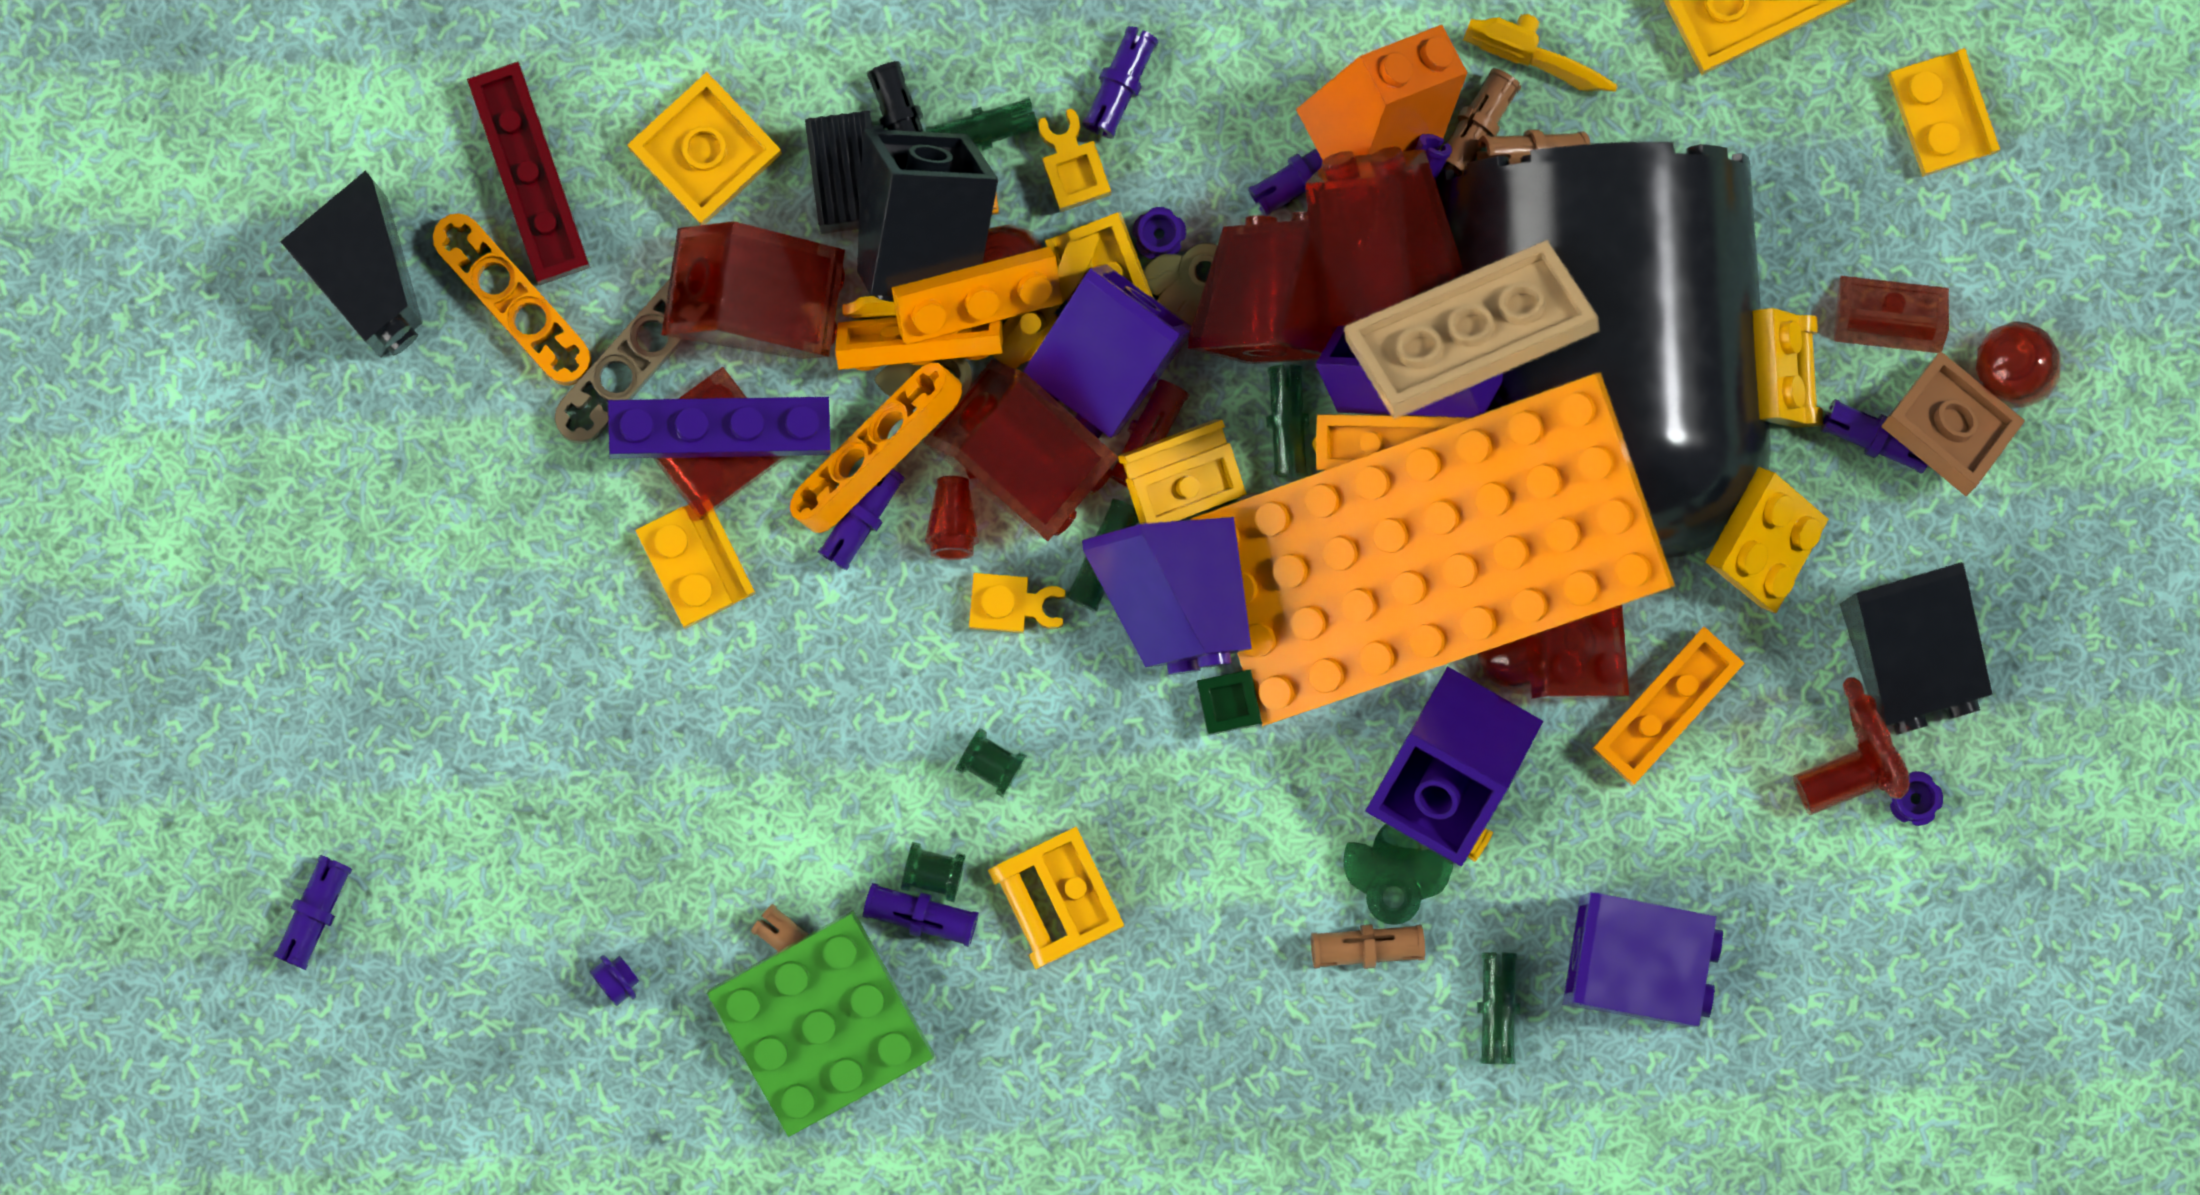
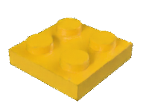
(704, 149)
(1767, 540)

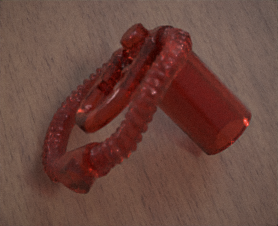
(1861, 771)

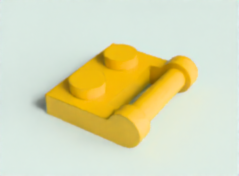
(1786, 368)
(1073, 889)

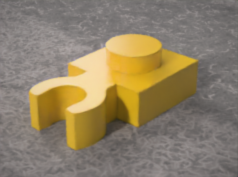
(1074, 169)
(1003, 603)

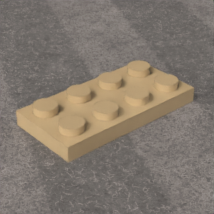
(1471, 329)

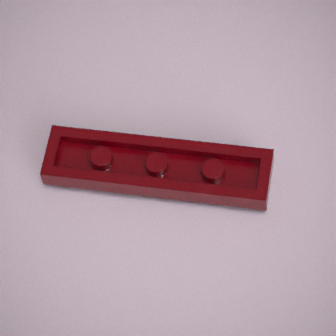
(528, 173)

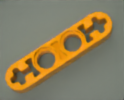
(509, 302)
(929, 390)

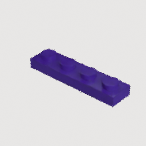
(719, 427)

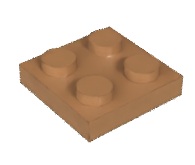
(1953, 423)

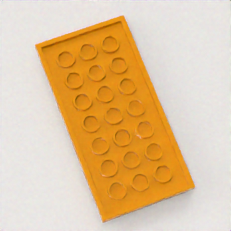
(1442, 549)

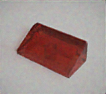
(1892, 314)

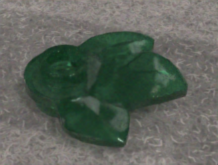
(1397, 863)

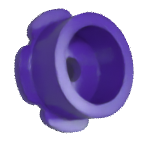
(1155, 219)
(1930, 800)
(615, 979)

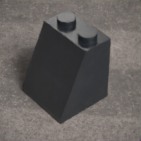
(921, 207)
(360, 265)
(1919, 647)

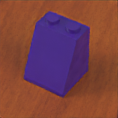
(1107, 350)
(1176, 590)
(1454, 766)
(1642, 960)

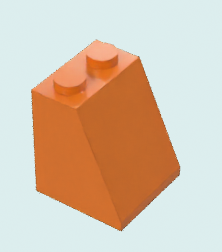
(1387, 97)

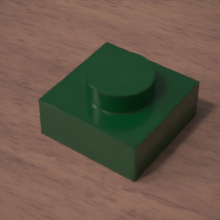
(1229, 702)

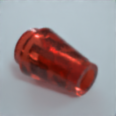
(952, 520)

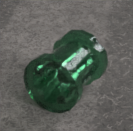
(991, 762)
(933, 872)

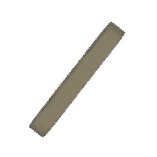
(623, 350)

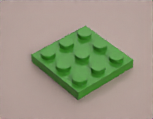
(820, 1023)

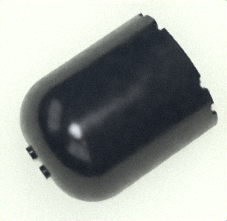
(1673, 277)

